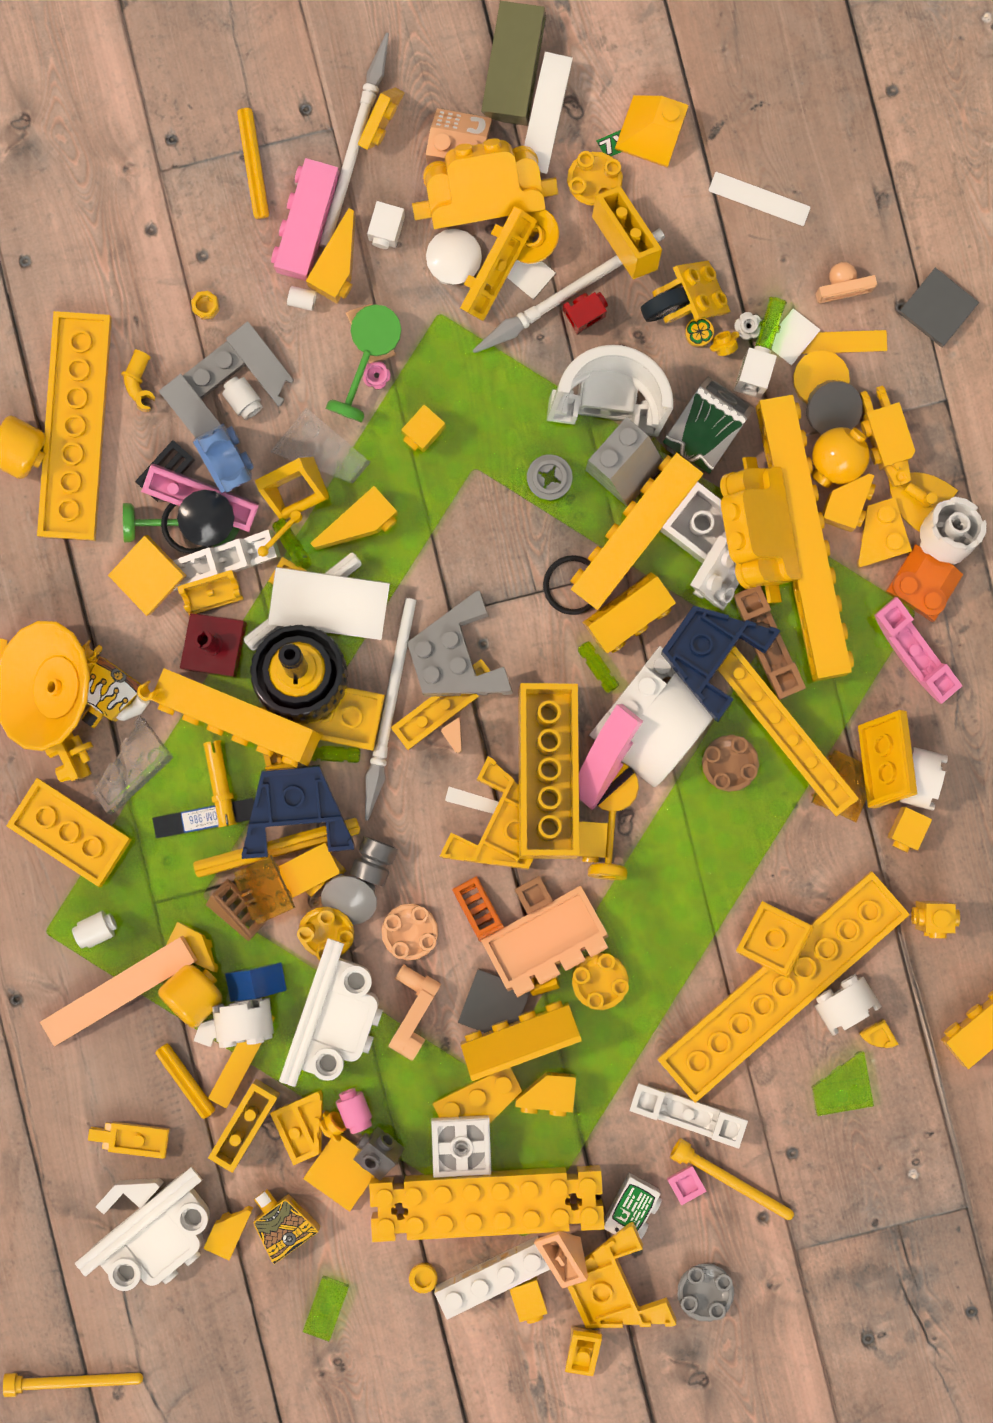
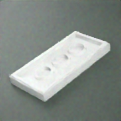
(328, 603)

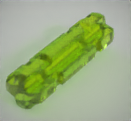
(291, 544)
(598, 667)
(337, 754)

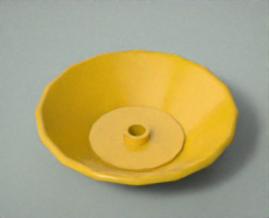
(42, 685)

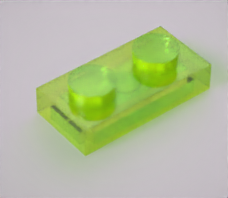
(326, 1308)

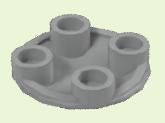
(350, 896)
(705, 1292)

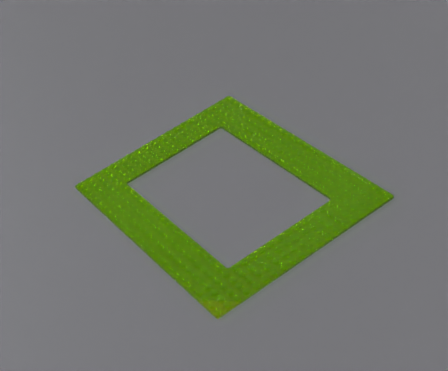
(680, 871)

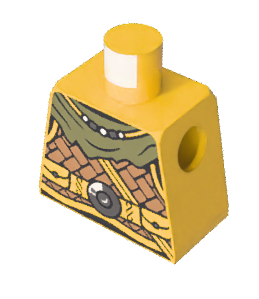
(283, 1225)

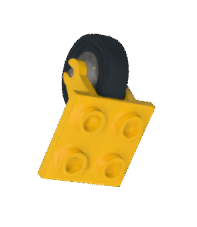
(698, 296)

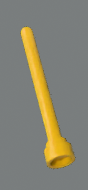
(684, 1153)
(16, 1384)

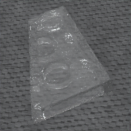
(315, 439)
(136, 764)

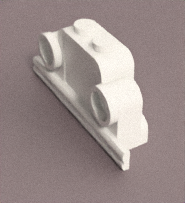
(334, 1019)
(153, 1238)

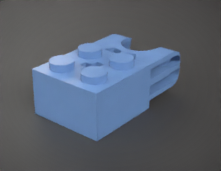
(223, 458)

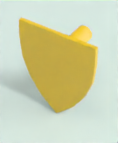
(920, 497)

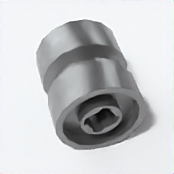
(373, 861)

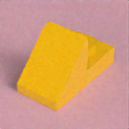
(583, 1351)

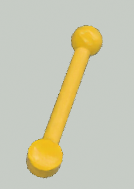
(295, 517)

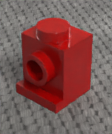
(585, 311)

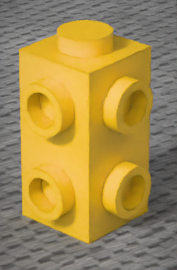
(935, 918)

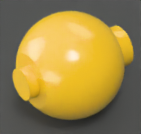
(840, 456)

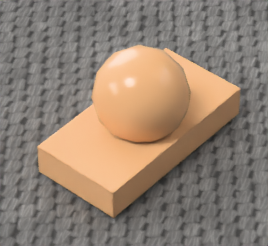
(845, 284)

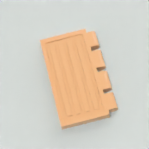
(545, 939)

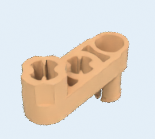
(405, 1039)

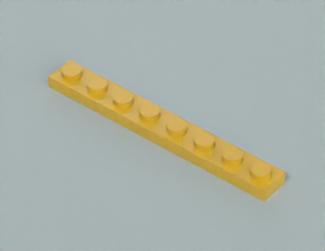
(787, 733)

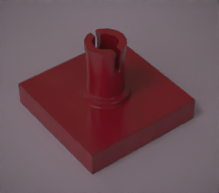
(213, 645)

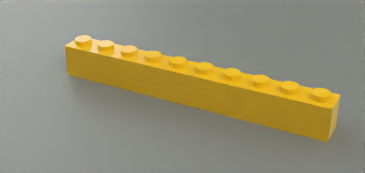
(815, 591)

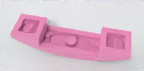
(915, 652)

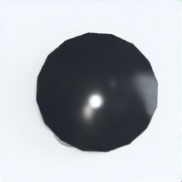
(205, 518)

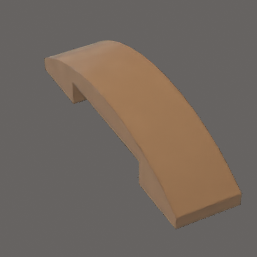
(776, 662)

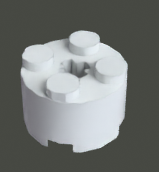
(952, 530)
(928, 778)
(847, 1004)
(243, 1022)

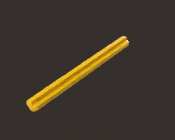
(275, 848)

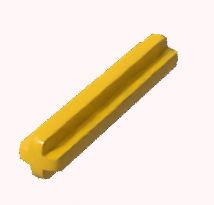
(185, 1081)

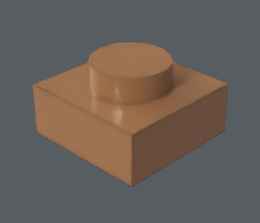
(533, 895)

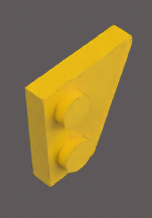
(380, 116)
(882, 534)

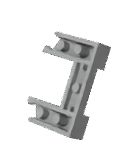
(240, 349)

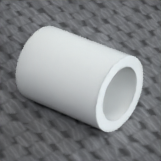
(301, 298)

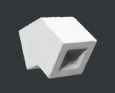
(206, 1033)

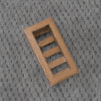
(222, 909)

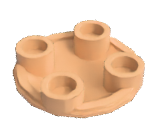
(409, 932)

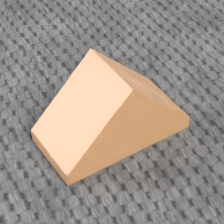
(564, 1257)

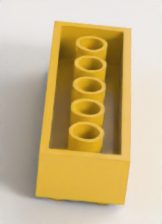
(548, 771)

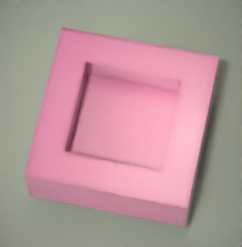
(686, 1184)

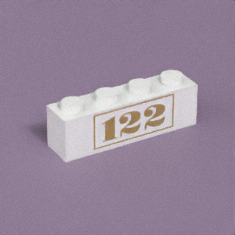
(490, 1278)

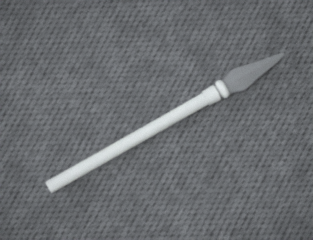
(374, 76)
(513, 326)
(375, 775)

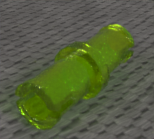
(771, 322)

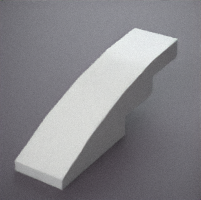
(548, 107)
(229, 556)

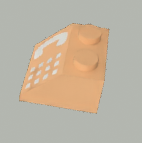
(453, 129)

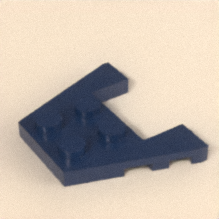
(702, 647)
(294, 798)

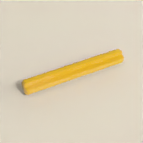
(253, 163)

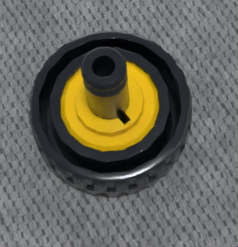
(299, 673)

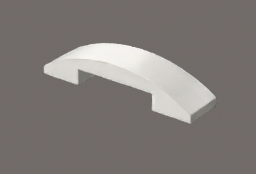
(689, 1115)

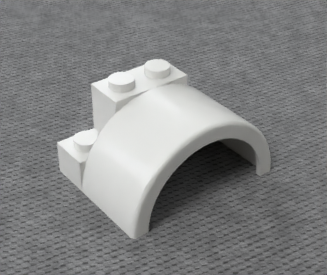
(609, 389)
(669, 715)

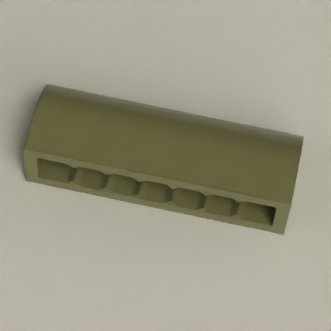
(514, 62)

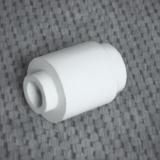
(242, 397)
(94, 929)

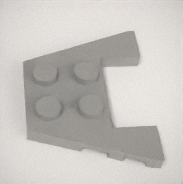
(444, 659)

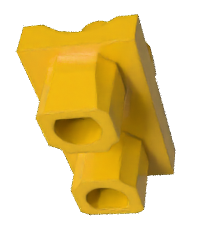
(74, 758)

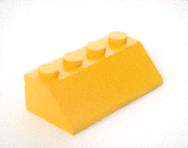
(519, 1041)

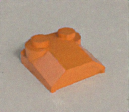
(924, 583)

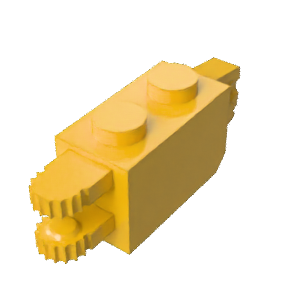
(888, 437)

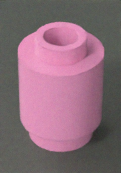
(354, 1110)

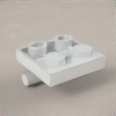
(716, 576)

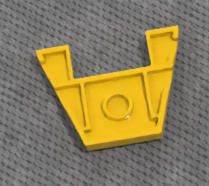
(501, 838)
(606, 1295)

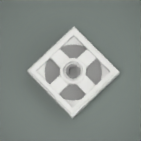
(461, 1146)

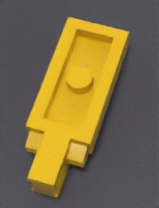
(132, 1139)

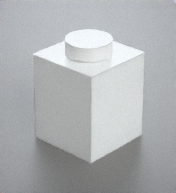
(385, 225)

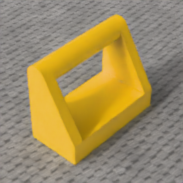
(269, 484)

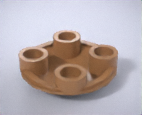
(730, 763)

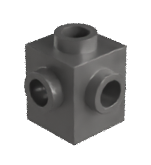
(378, 1153)

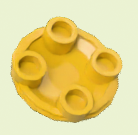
(592, 175)
(324, 924)
(600, 981)

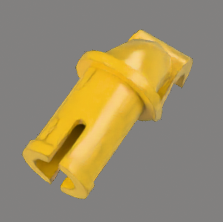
(132, 379)

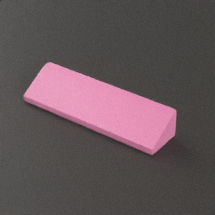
(176, 487)

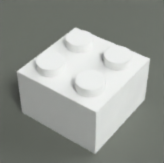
(696, 523)

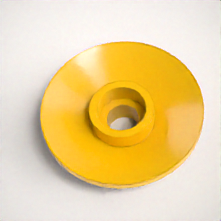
(548, 238)

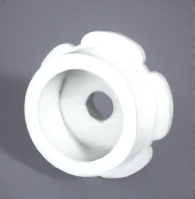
(744, 332)

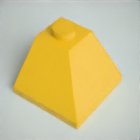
(652, 128)

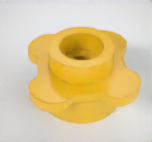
(725, 343)
(332, 1125)

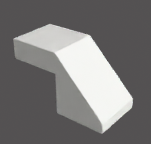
(136, 1190)

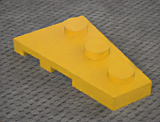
(482, 1097)

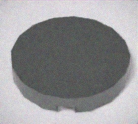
(833, 406)

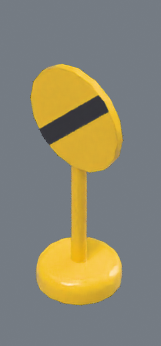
(616, 798)

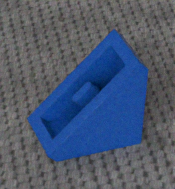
(256, 982)

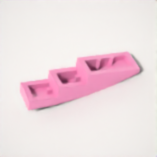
(606, 755)

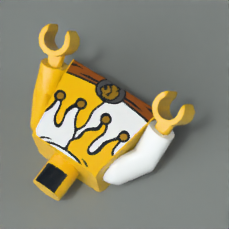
(112, 691)

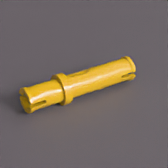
(219, 784)

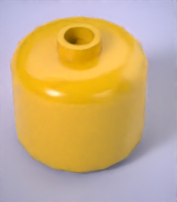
(20, 447)
(191, 994)

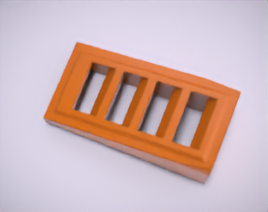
(467, 887)

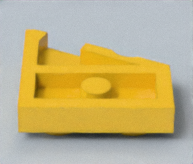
(300, 1126)

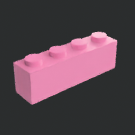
(306, 219)

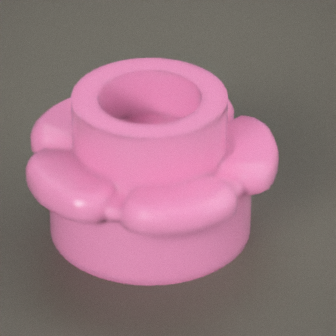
(371, 369)

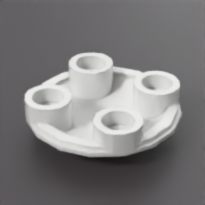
(453, 256)

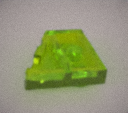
(844, 1088)

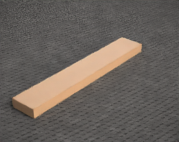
(118, 991)

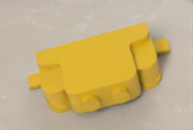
(483, 184)
(759, 528)

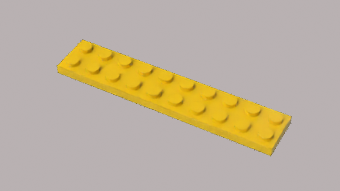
(771, 1000)

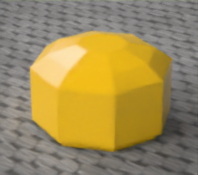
(205, 305)

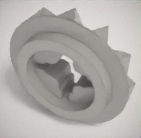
(544, 465)

